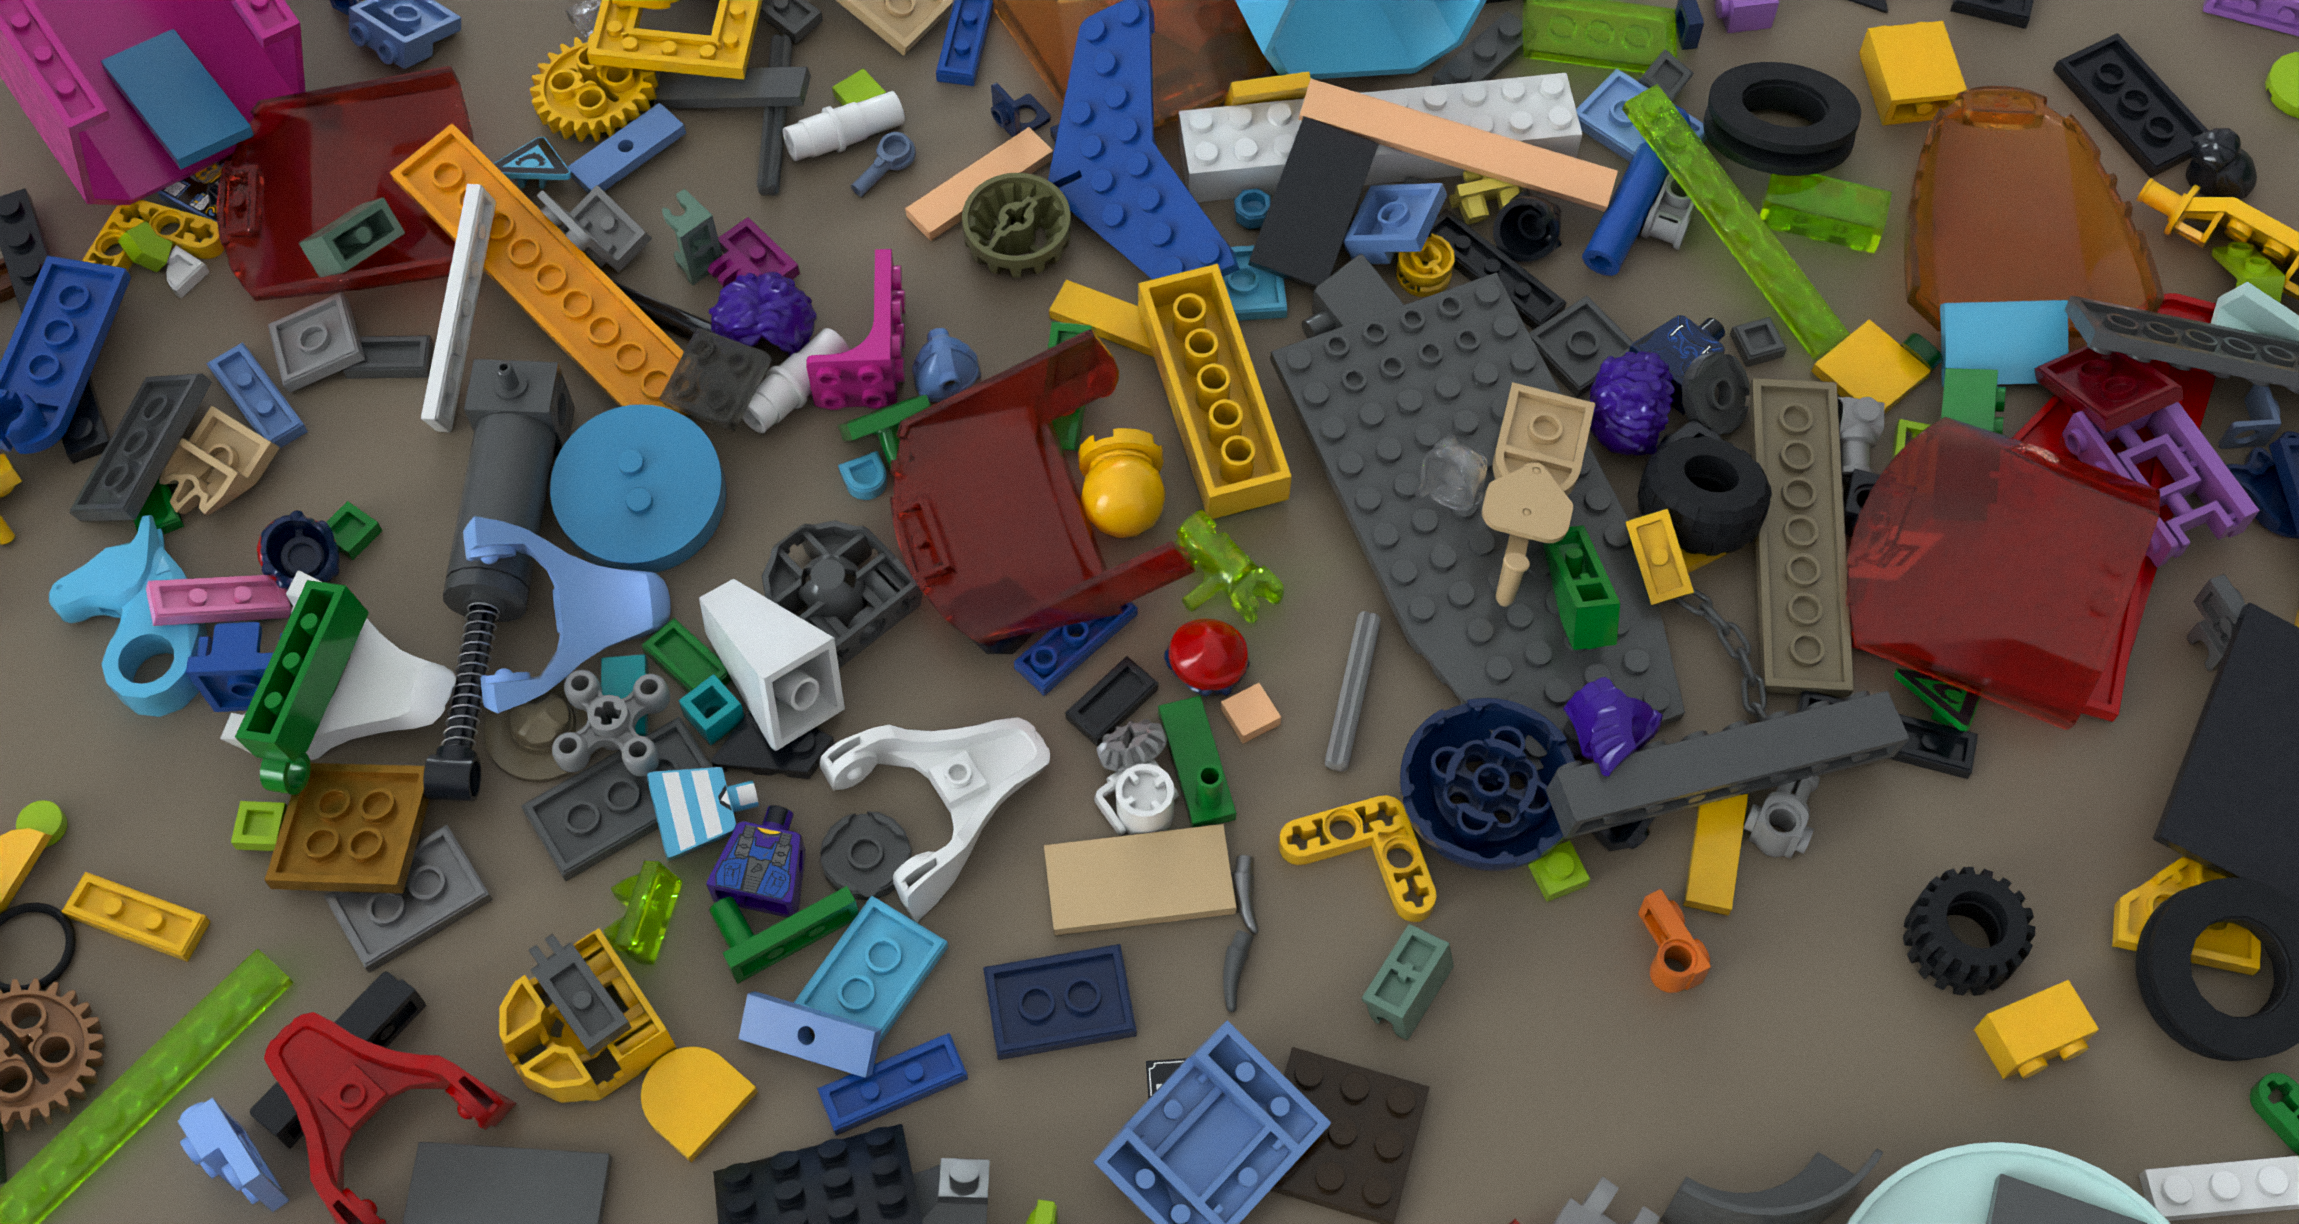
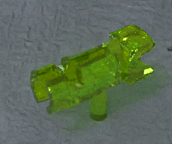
(1225, 568)

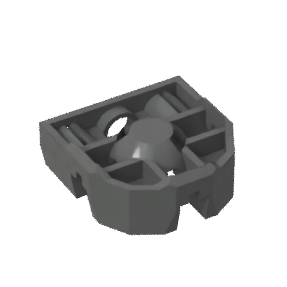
(832, 603)

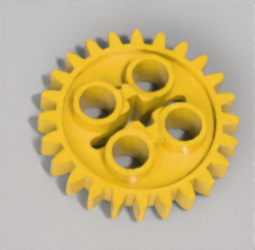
(589, 97)

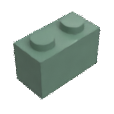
(352, 238)

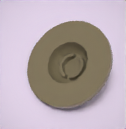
(524, 735)

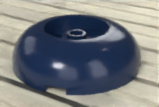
(1436, 771)

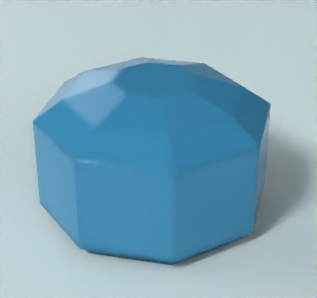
(1251, 208)

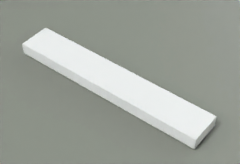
(458, 308)

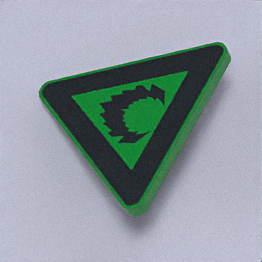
(1948, 701)

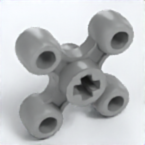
(585, 693)

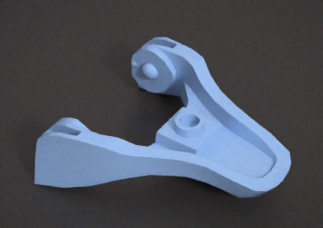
(591, 607)

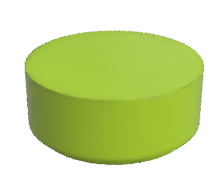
(43, 817)

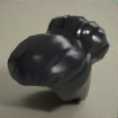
(2221, 165)

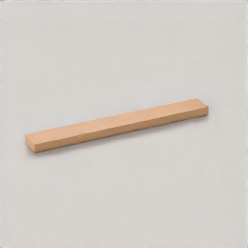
(1460, 145)

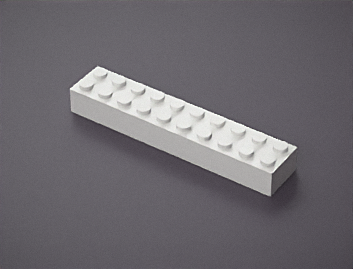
(1249, 143)

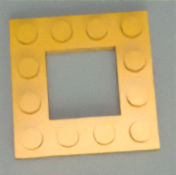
(724, 54)

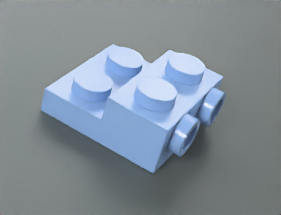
(226, 1150)

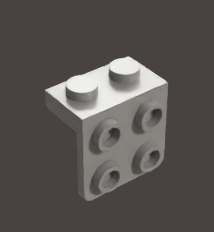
(598, 228)

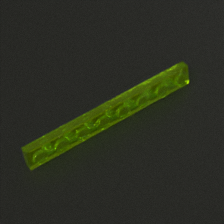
(1735, 221)
(141, 1091)

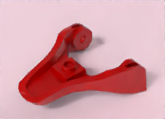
(344, 1081)

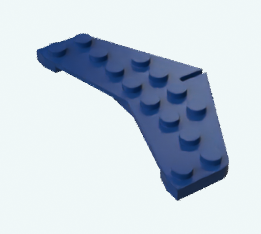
(1110, 158)

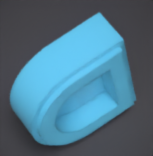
(864, 476)

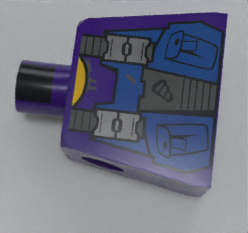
(762, 865)

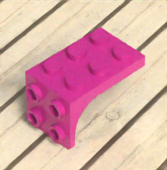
(873, 368)

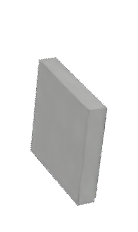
(316, 342)

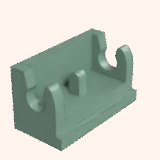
(695, 237)
(1409, 980)

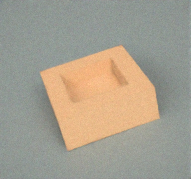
(1250, 713)

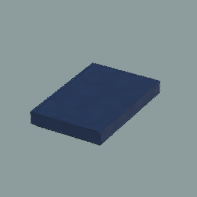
(1059, 1002)

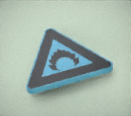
(534, 161)

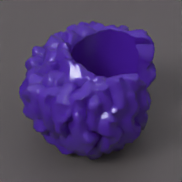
(764, 308)
(1631, 402)

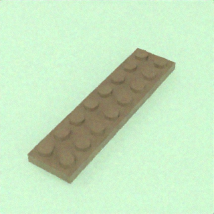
(1802, 539)

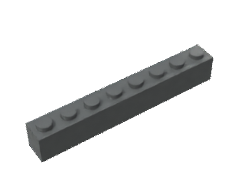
(1727, 763)

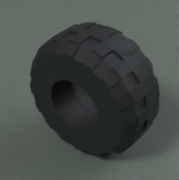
(1711, 493)

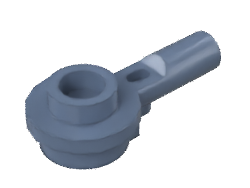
(893, 153)

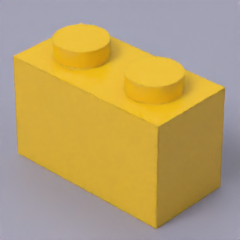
(2037, 1030)

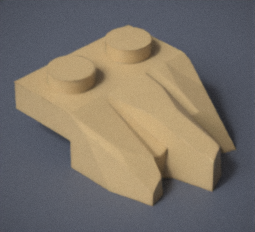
(216, 463)

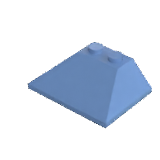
(1212, 1136)

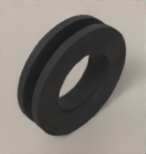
(1776, 147)
(2167, 978)

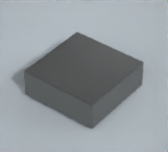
(1667, 73)
(1758, 341)

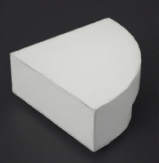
(184, 271)

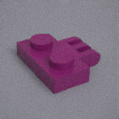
(750, 251)

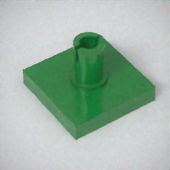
(884, 423)

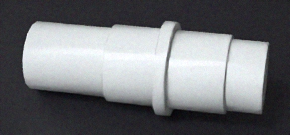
(843, 126)
(789, 384)

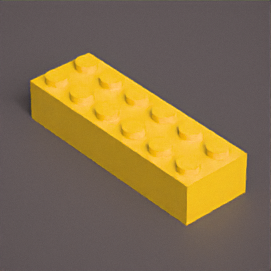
(1213, 392)

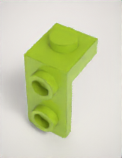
(2251, 266)

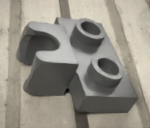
(2220, 607)

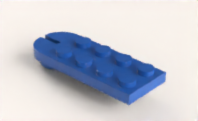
(55, 350)

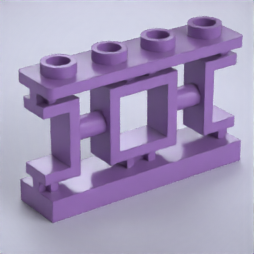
(2189, 462)

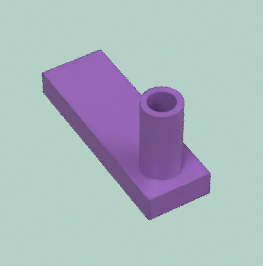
(2270, 14)

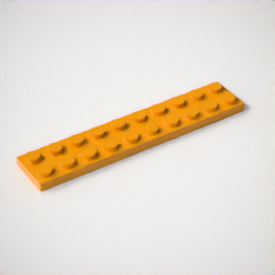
(546, 273)

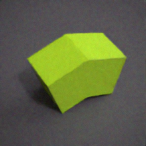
(146, 247)

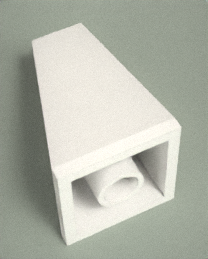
(775, 660)

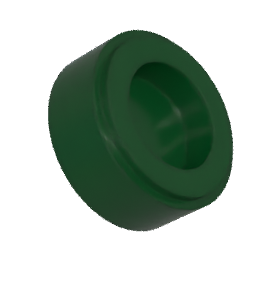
(1922, 350)

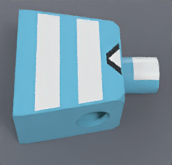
(696, 807)

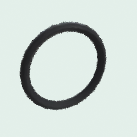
(69, 936)

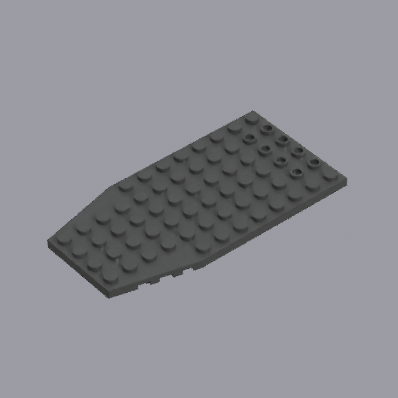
(1372, 410)

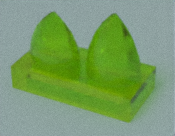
(649, 905)

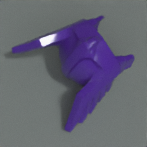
(1610, 723)

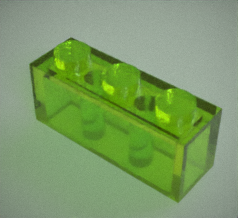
(1826, 210)

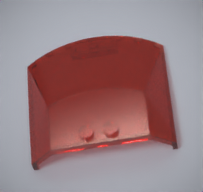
(320, 159)
(1998, 567)

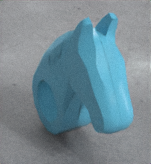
(116, 587)

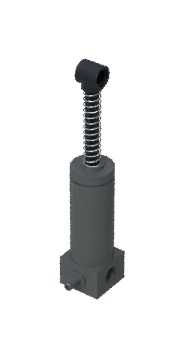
(519, 424)

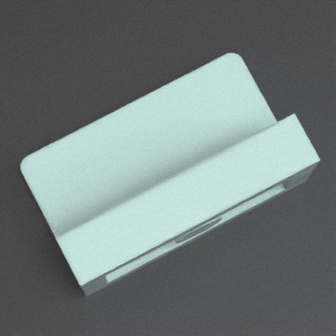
(2255, 312)

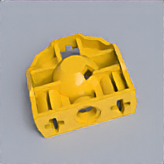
(560, 1068)

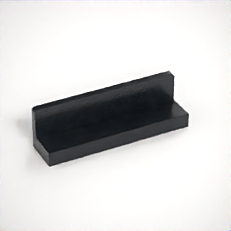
(374, 1017)

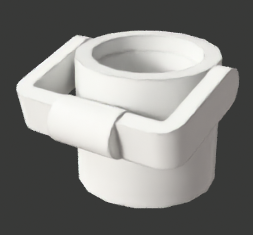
(1142, 799)

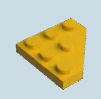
(2218, 946)

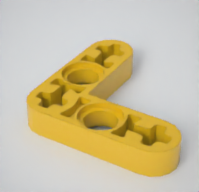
(157, 217)
(1380, 837)

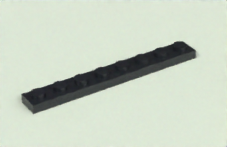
(24, 256)

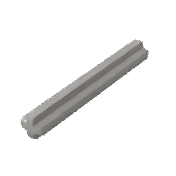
(1352, 691)

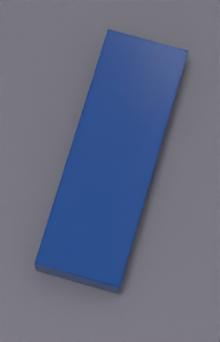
(964, 42)
(893, 1084)

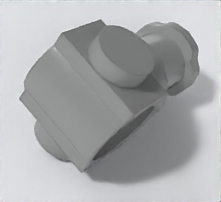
(1859, 430)
(1789, 813)

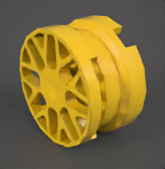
(1430, 276)

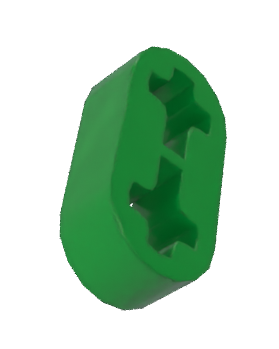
(2283, 1115)

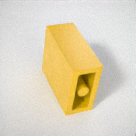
(1910, 71)

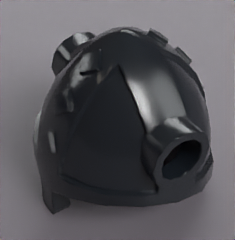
(1527, 227)

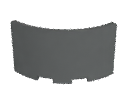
(1801, 1200)

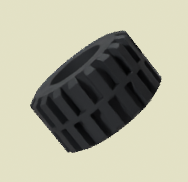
(1989, 905)

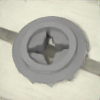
(1131, 745)

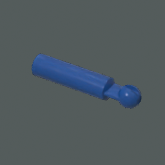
(1627, 210)

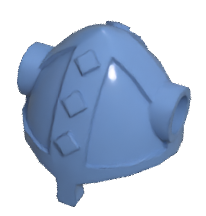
(943, 361)

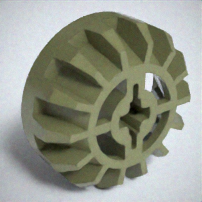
(1015, 209)

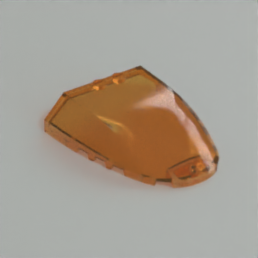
(2019, 212)

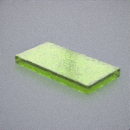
(1598, 33)

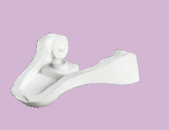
(377, 692)
(970, 771)

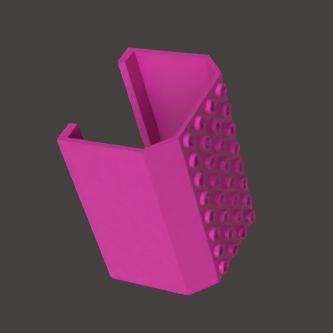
(56, 75)

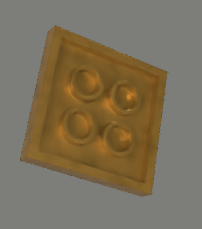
(350, 829)

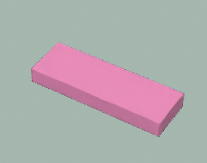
(216, 600)

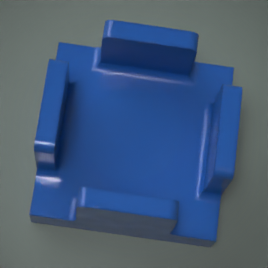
(229, 665)

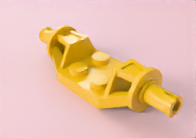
(2241, 220)

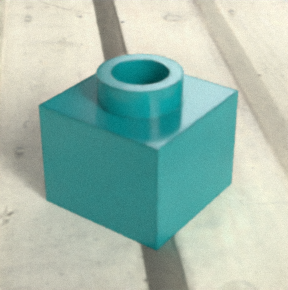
(709, 699)

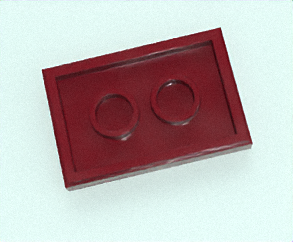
(2108, 387)

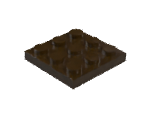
(1368, 1146)

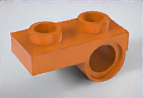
(1667, 927)

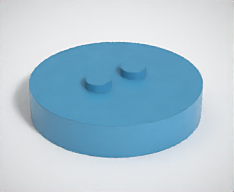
(638, 488)

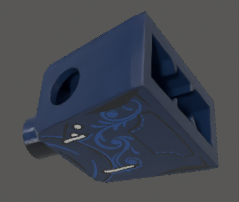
(1679, 344)

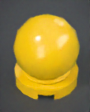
(1122, 482)

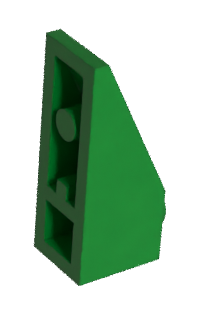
(1583, 591)

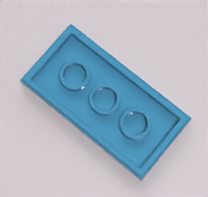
(177, 98)

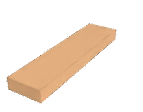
(944, 205)

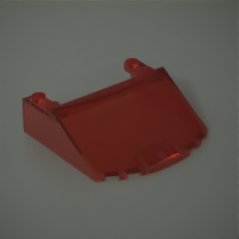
(994, 508)

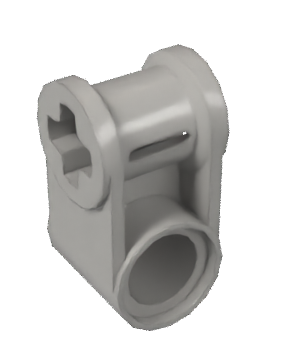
(1669, 214)

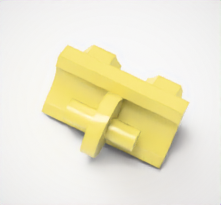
(1472, 196)

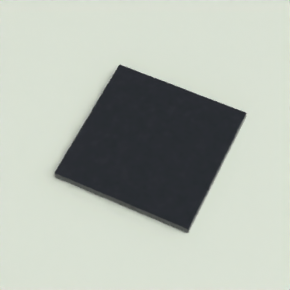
(2240, 774)

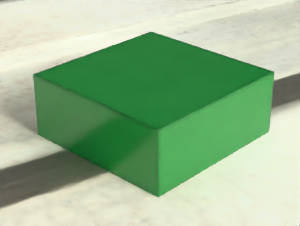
(353, 530)

